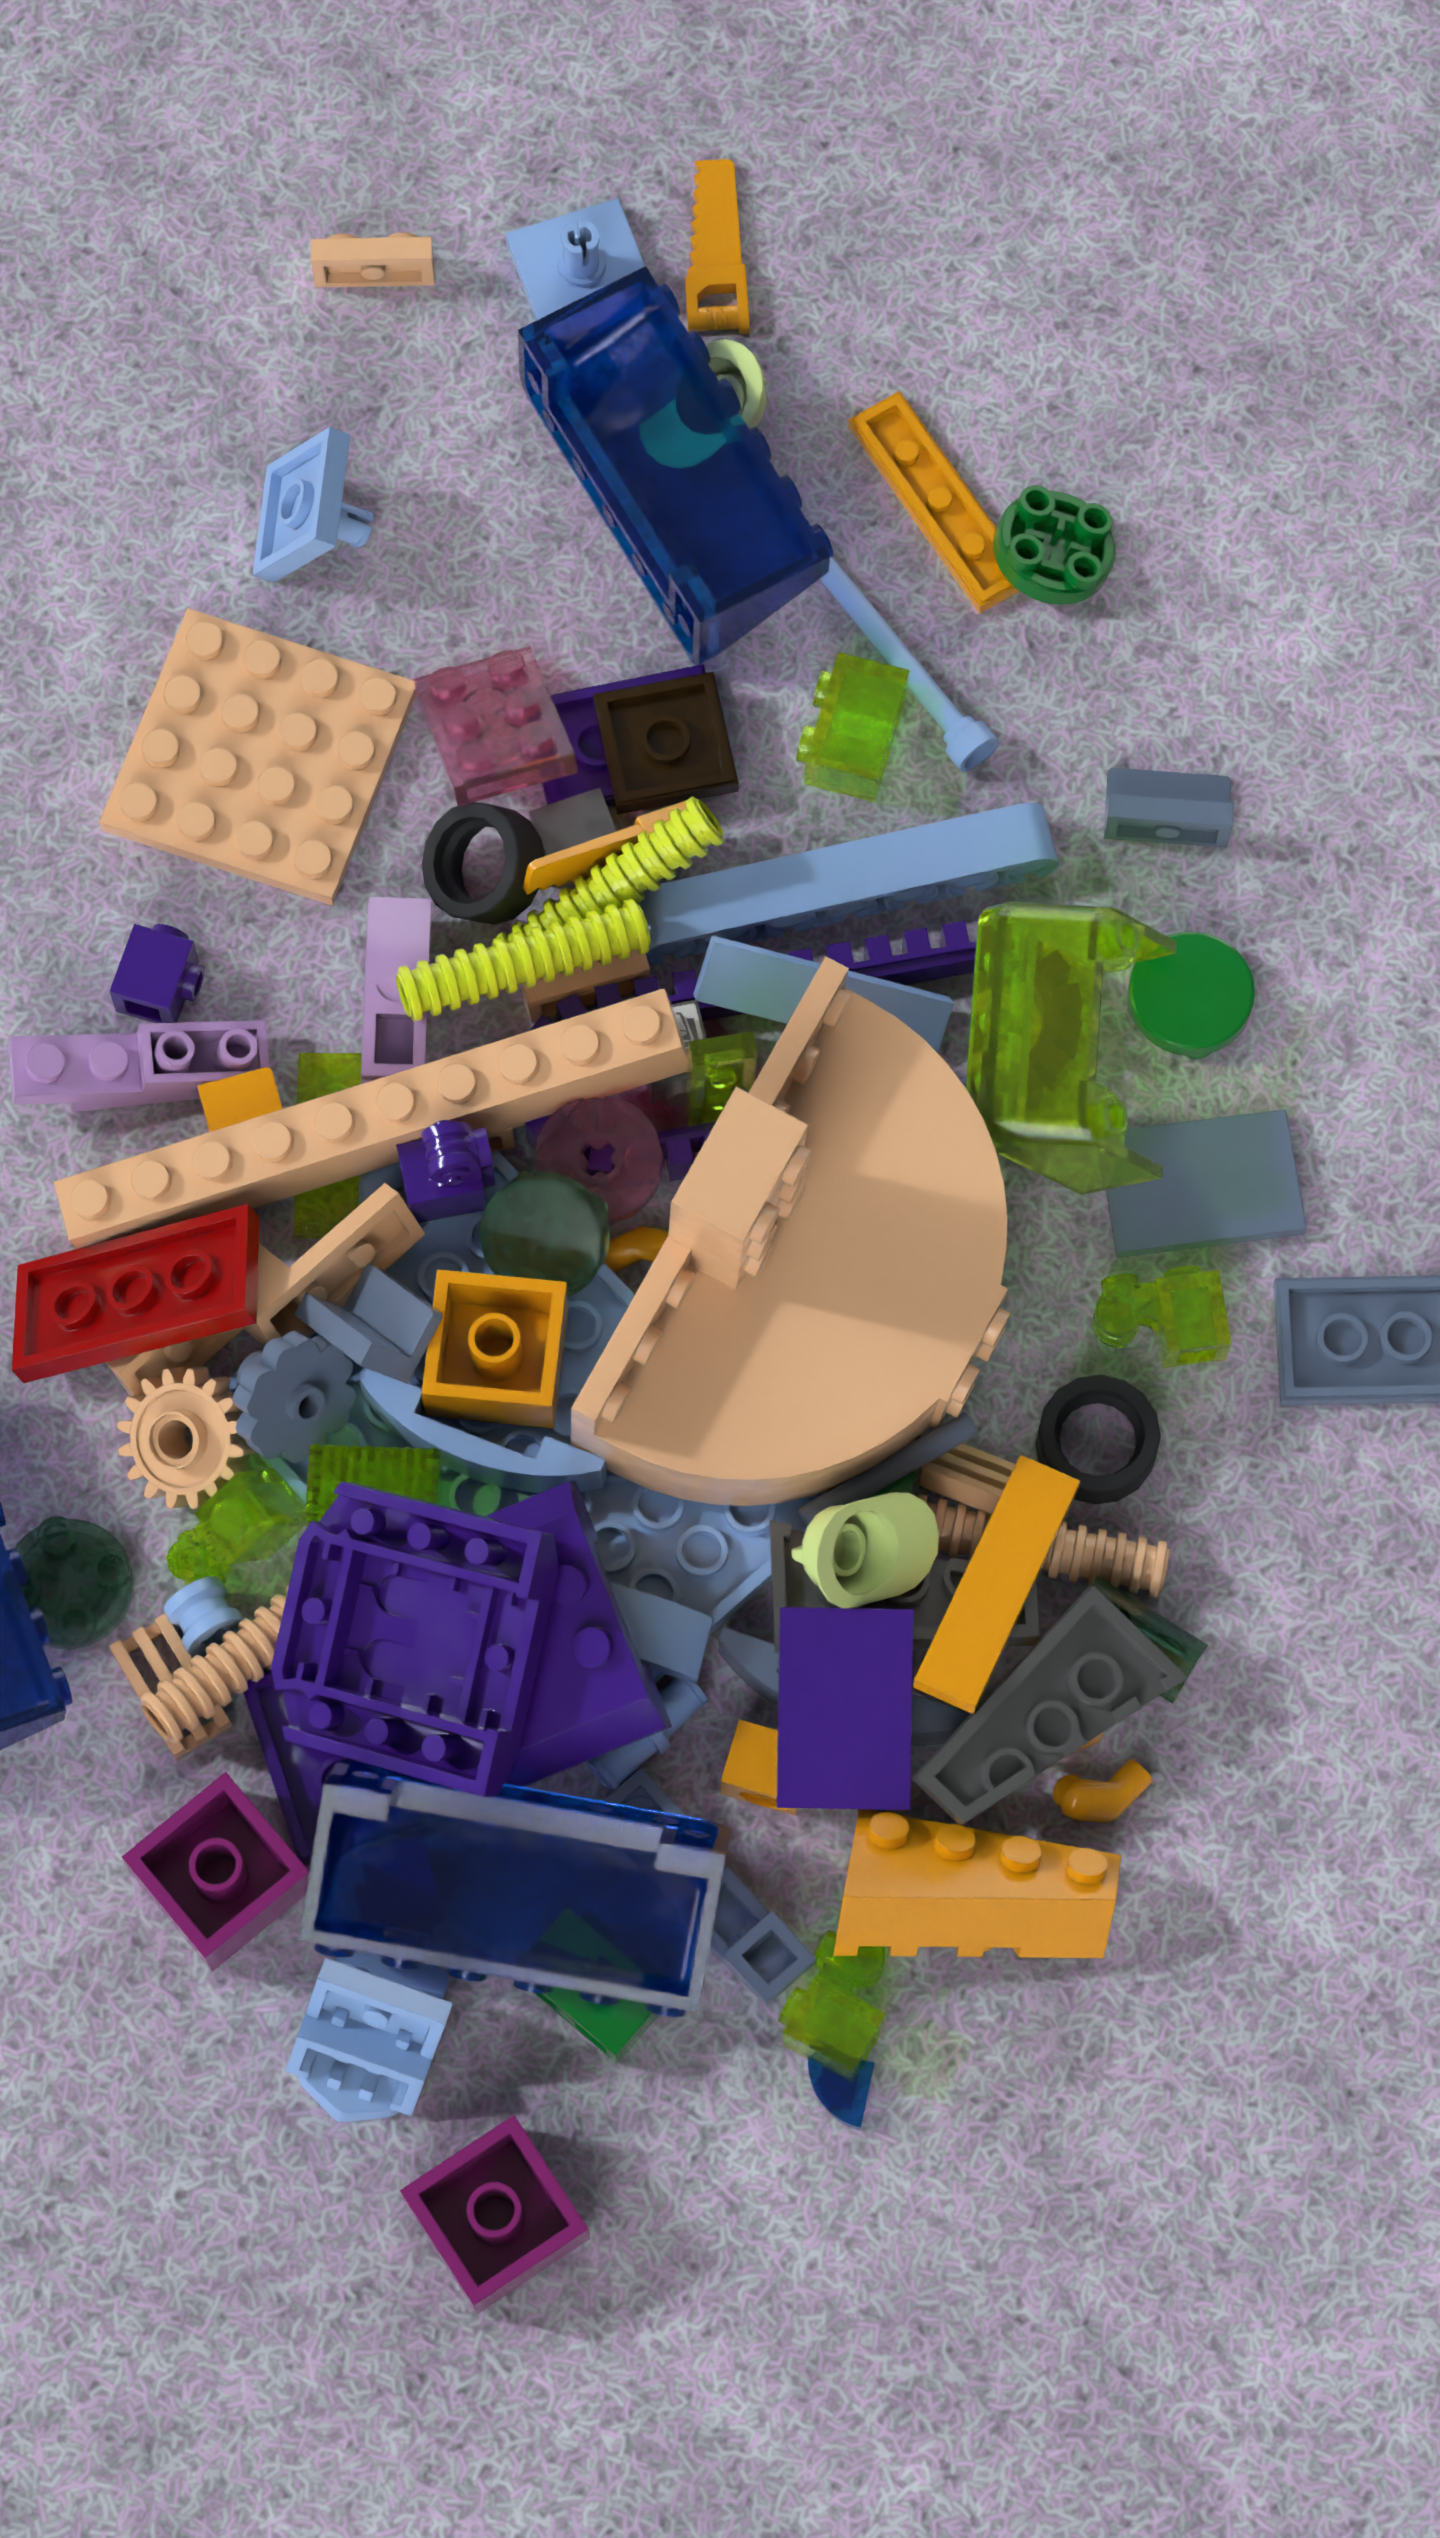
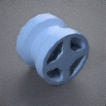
(202, 1614)

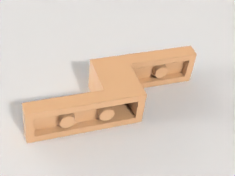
(371, 1234)

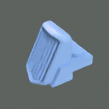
(369, 2036)

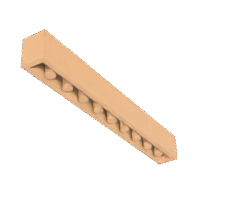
(363, 1124)

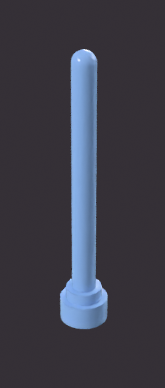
(967, 740)

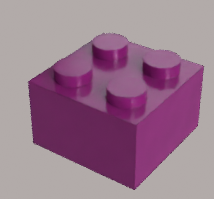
(218, 1871)
(495, 2214)

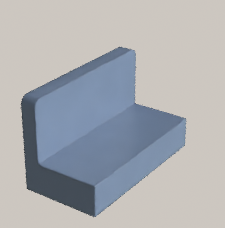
(1168, 807)
(378, 1327)

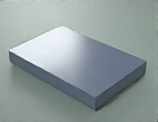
(1218, 1185)
(1358, 1340)

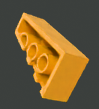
(972, 1891)

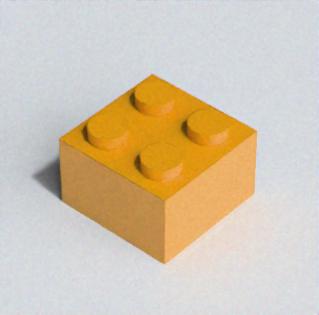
(496, 1349)

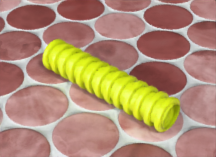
(635, 870)
(523, 960)

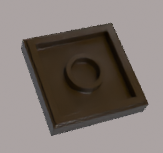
(665, 742)

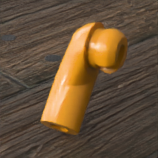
(634, 1246)
(1101, 1800)

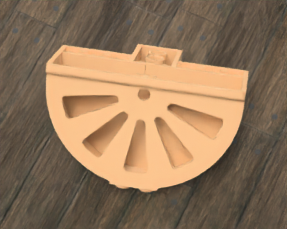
(813, 1272)

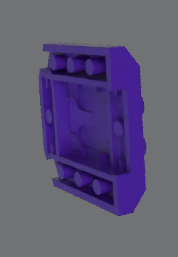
(414, 1637)
(588, 1678)

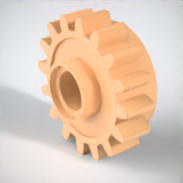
(159, 1441)

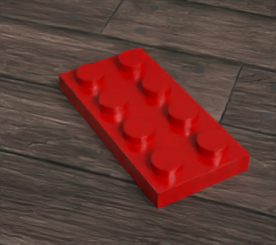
(136, 1293)

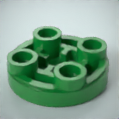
(1054, 546)
(1192, 997)

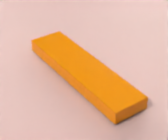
(934, 497)
(996, 1584)

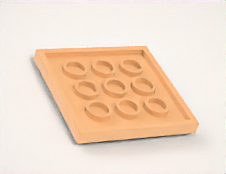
(259, 756)

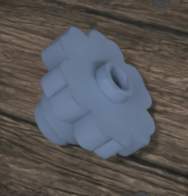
(292, 1395)

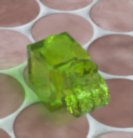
(1181, 1308)
(237, 1525)
(828, 2018)

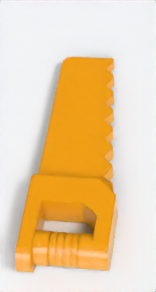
(716, 251)
(579, 859)

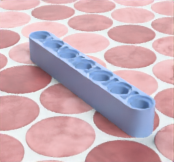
(849, 878)

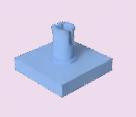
(573, 255)
(305, 507)

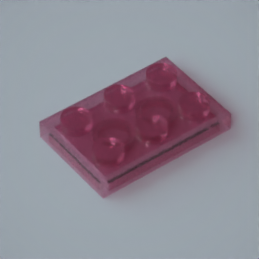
(494, 725)

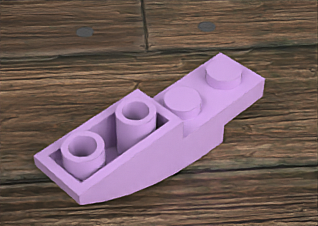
(395, 937)
(133, 1068)

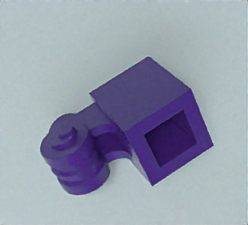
(446, 1171)

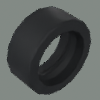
(445, 856)
(1128, 1401)

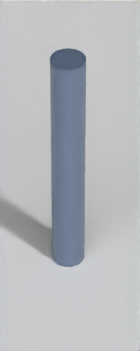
(894, 1467)

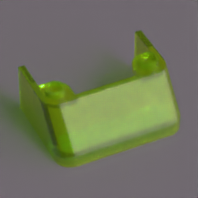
(1040, 1039)

